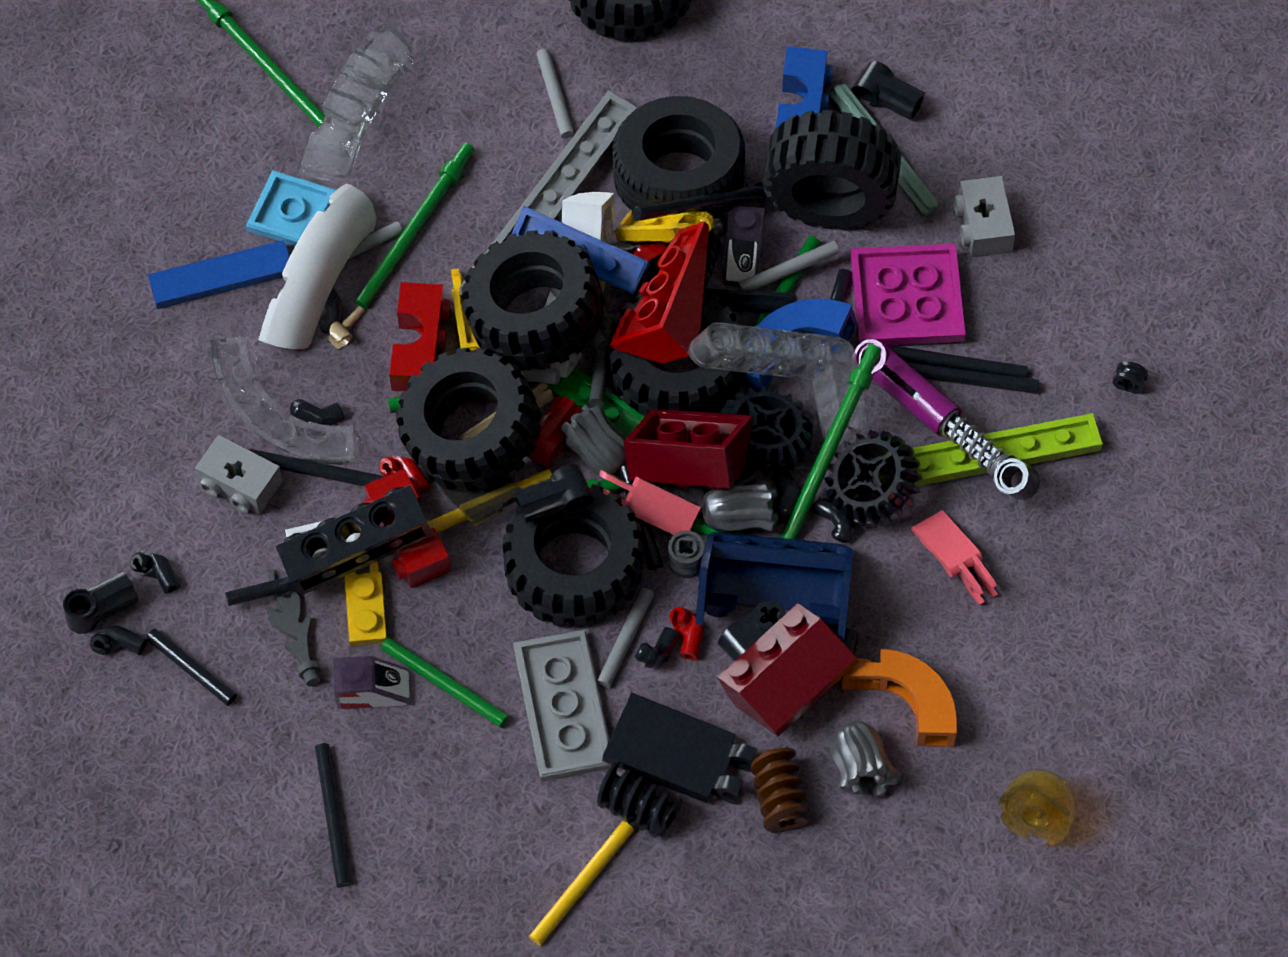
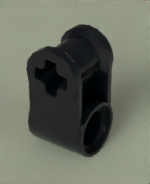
(750, 628)

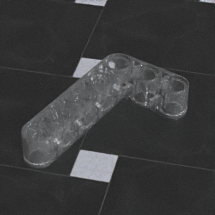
(786, 354)

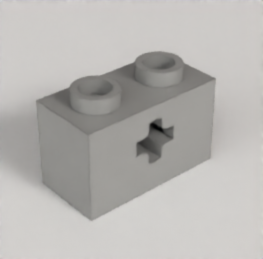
(985, 216)
(229, 460)

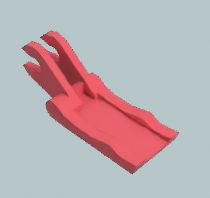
(656, 505)
(955, 553)

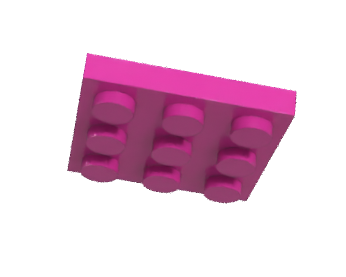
(907, 294)

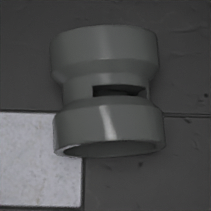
(685, 563)

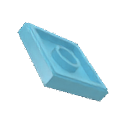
(287, 207)

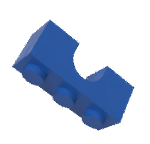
(805, 75)

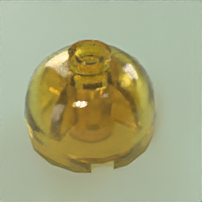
(1039, 801)

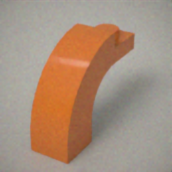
(917, 686)

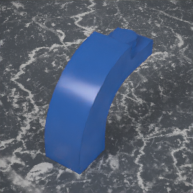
(807, 316)

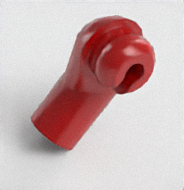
(393, 464)
(684, 623)

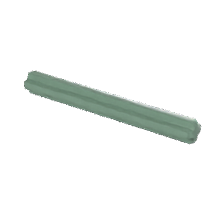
(908, 179)

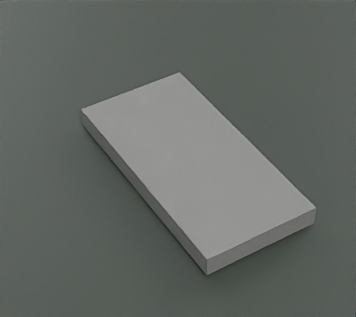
(562, 704)

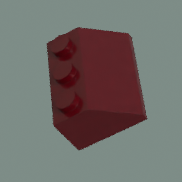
(689, 448)
(787, 670)

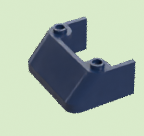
(782, 570)

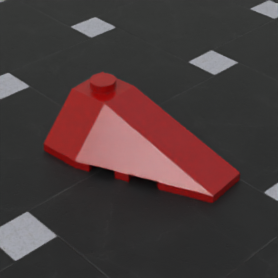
(671, 302)

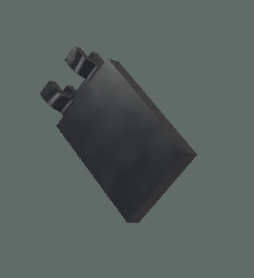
(677, 750)

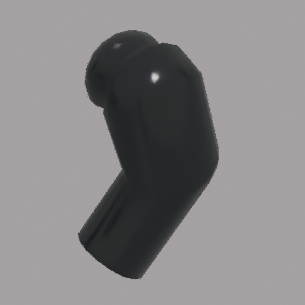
(333, 312)

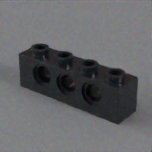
(346, 557)

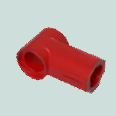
(551, 436)

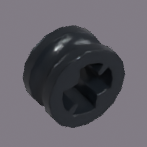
(1130, 377)

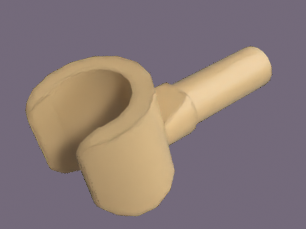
(339, 331)

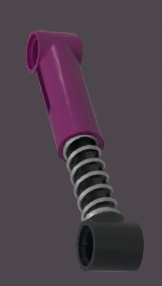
(945, 419)

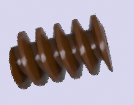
(777, 791)

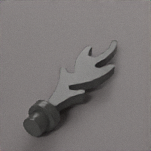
(289, 625)

